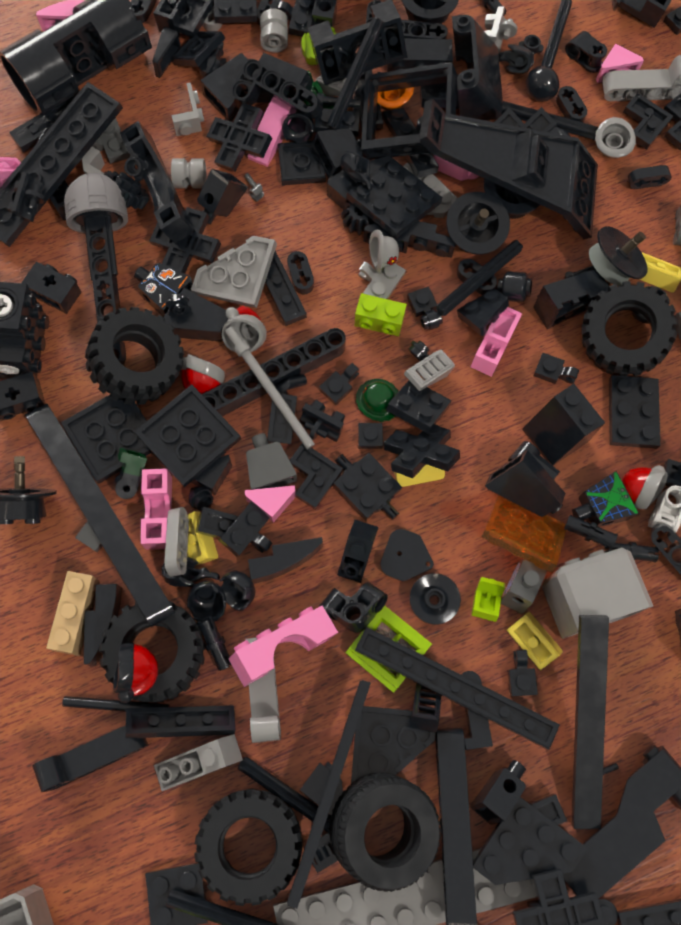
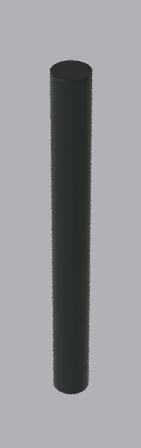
(106, 704)

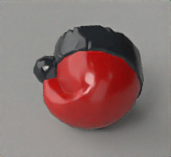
(134, 672)

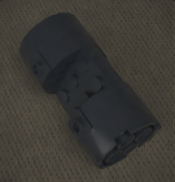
(55, 62)

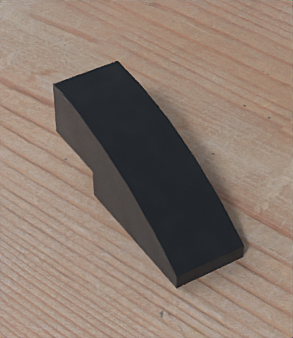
(284, 559)
(106, 606)

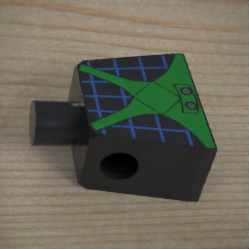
(606, 502)

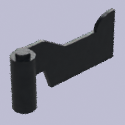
(634, 828)

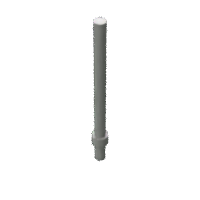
(243, 350)

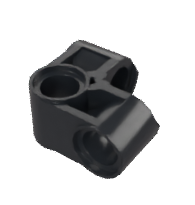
(367, 602)

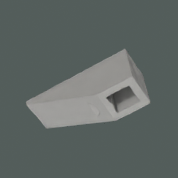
(198, 762)

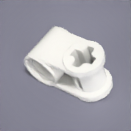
(665, 510)

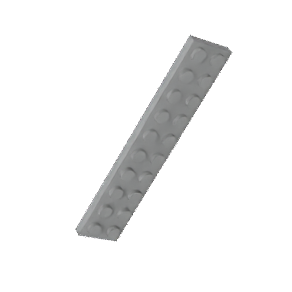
(414, 905)

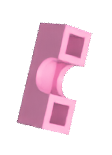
(158, 501)

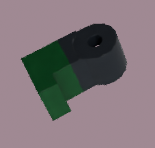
(128, 480)

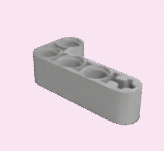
(651, 84)
(264, 708)

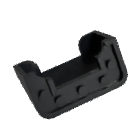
(478, 87)

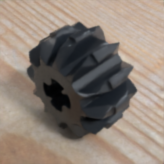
(355, 219)

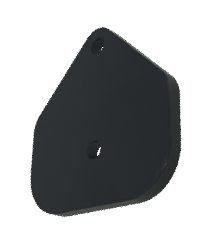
(413, 556)

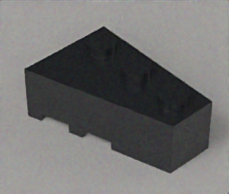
(568, 297)

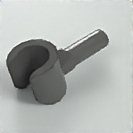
(256, 192)

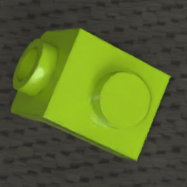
(488, 599)

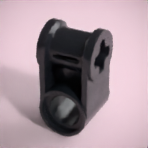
(584, 49)

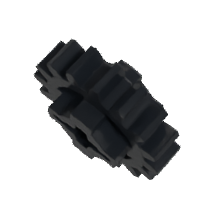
(130, 190)

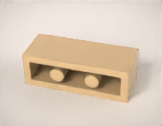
(69, 621)

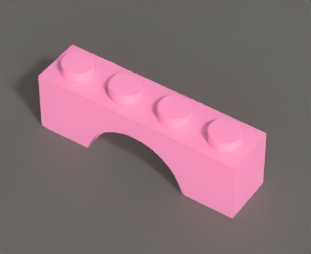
(256, 660)

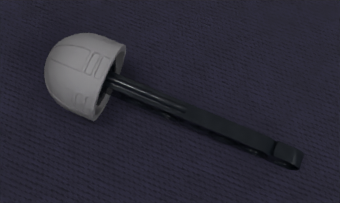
(98, 209)

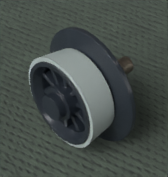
(618, 256)

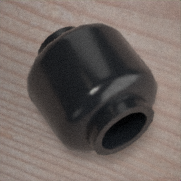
(515, 286)

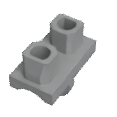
(500, 27)

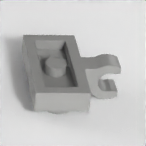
(381, 284)

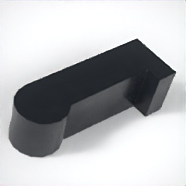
(477, 725)

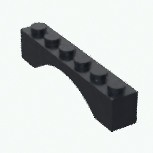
(167, 204)

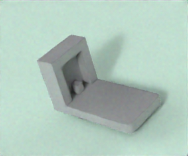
(189, 121)

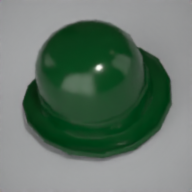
(374, 397)

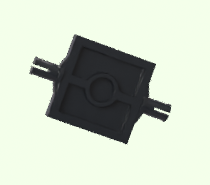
(367, 486)

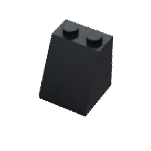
(563, 425)

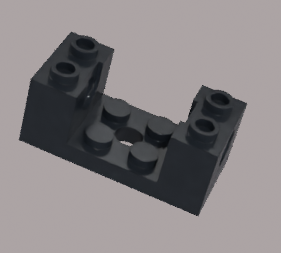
(337, 51)

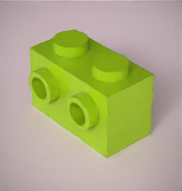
(380, 314)

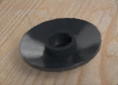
(444, 590)

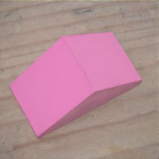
(619, 59)
(271, 500)

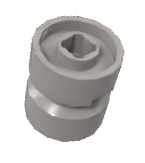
(274, 30)
(188, 173)

